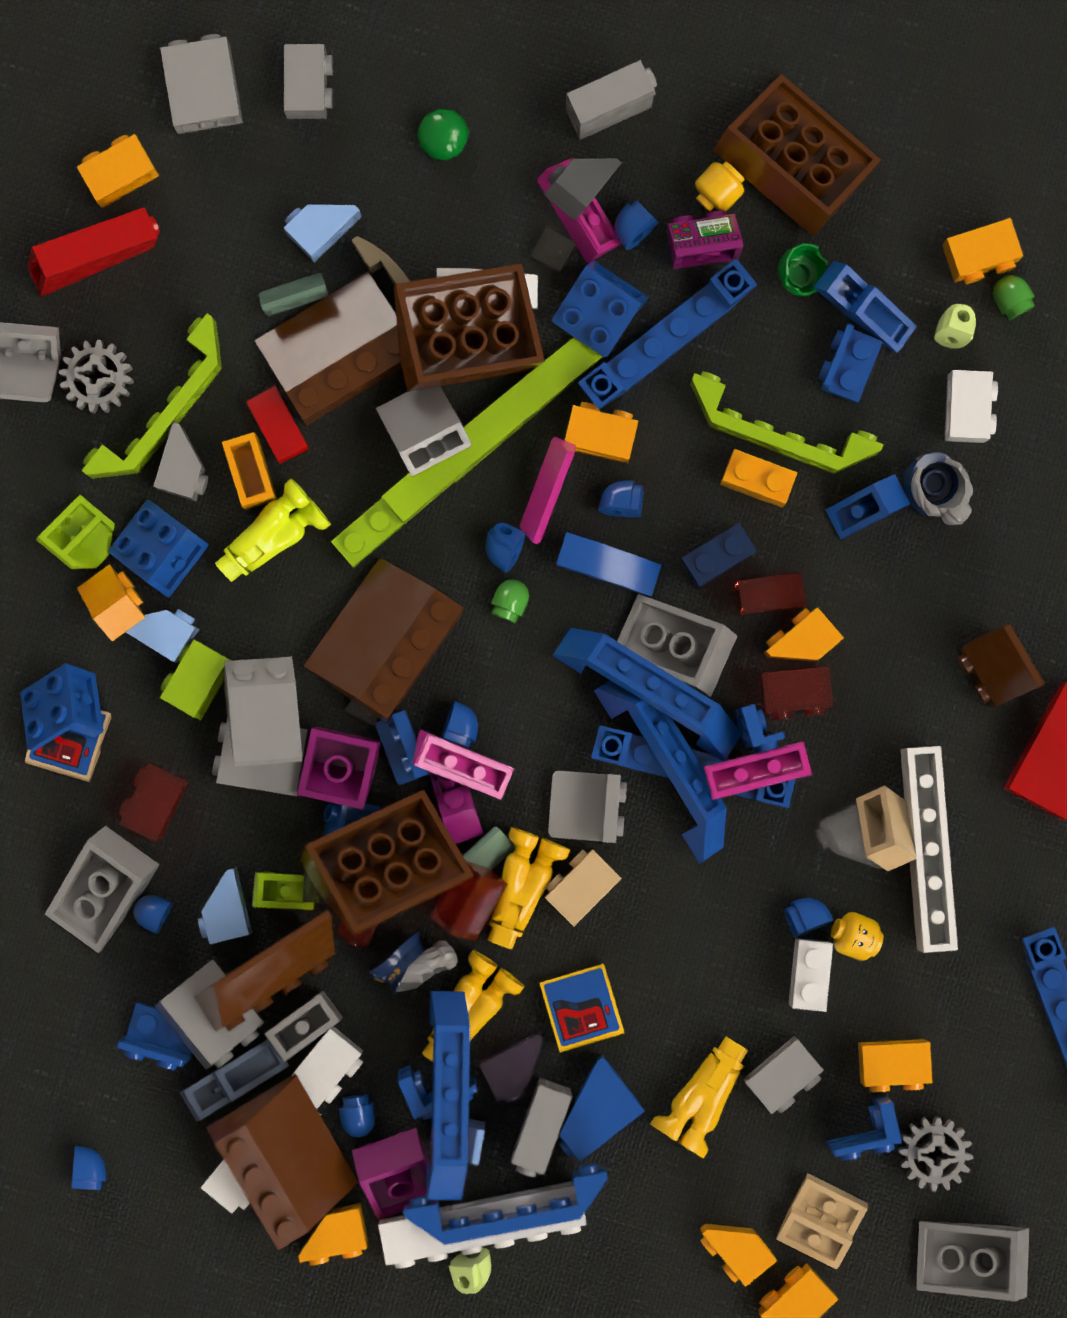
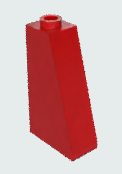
(91, 250)
(1042, 767)

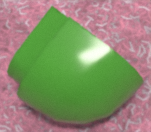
(1013, 296)
(510, 600)

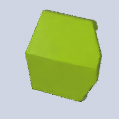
(79, 535)

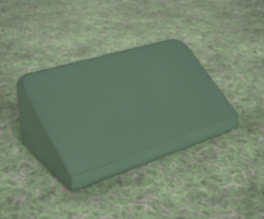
(293, 294)
(490, 849)

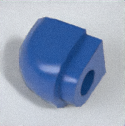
(633, 225)
(622, 499)
(504, 545)
(460, 725)
(152, 912)
(806, 916)
(357, 1115)
(88, 1169)

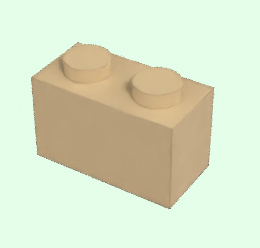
(886, 828)
(582, 886)

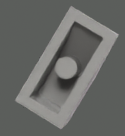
(180, 467)

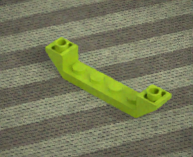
(204, 338)
(856, 449)

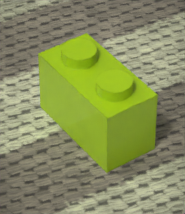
(195, 679)

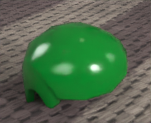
(443, 134)
(801, 269)

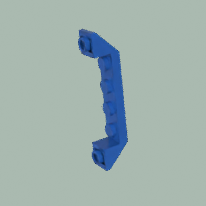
(668, 336)
(653, 686)
(635, 753)
(678, 763)
(1046, 966)
(449, 1096)
(428, 1217)

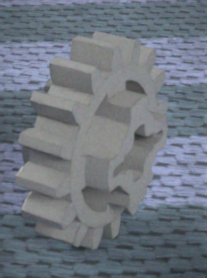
(96, 362)
(935, 1168)

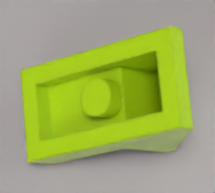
(279, 891)

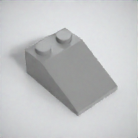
(678, 642)
(262, 711)
(101, 888)
(973, 1260)

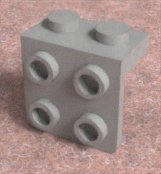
(28, 361)
(586, 806)

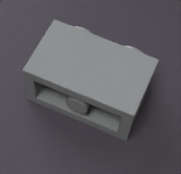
(306, 81)
(303, 1025)
(784, 1076)

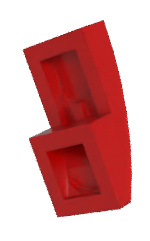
(277, 425)

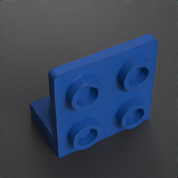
(599, 308)
(158, 548)
(60, 703)
(154, 1038)
(415, 1091)
(881, 1140)

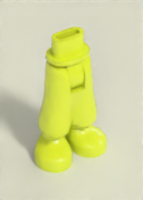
(272, 532)

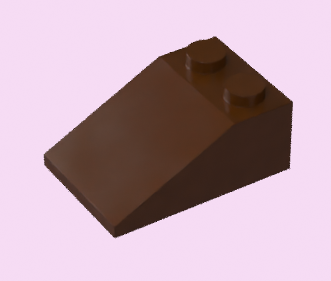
(999, 666)

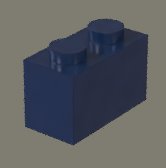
(718, 555)

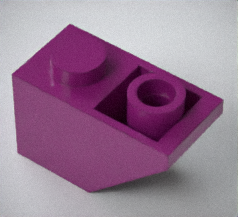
(456, 808)

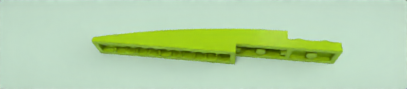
(485, 435)

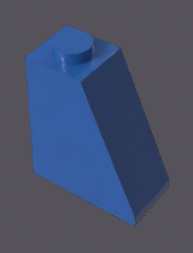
(598, 1111)

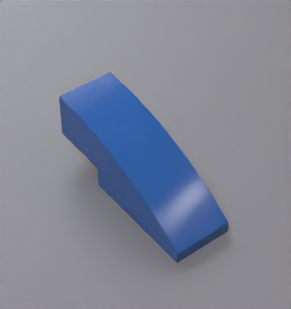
(865, 305)
(608, 564)

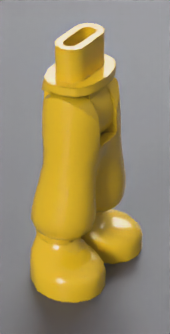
(524, 886)
(481, 1003)
(703, 1097)

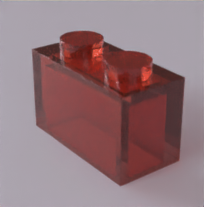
(796, 691)
(153, 801)
(467, 906)

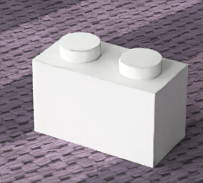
(970, 406)
(810, 974)

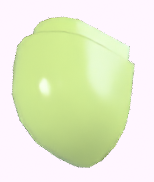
(956, 326)
(471, 1271)

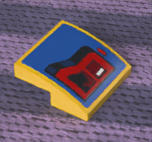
(581, 1008)

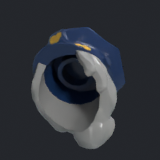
(938, 487)
(413, 964)

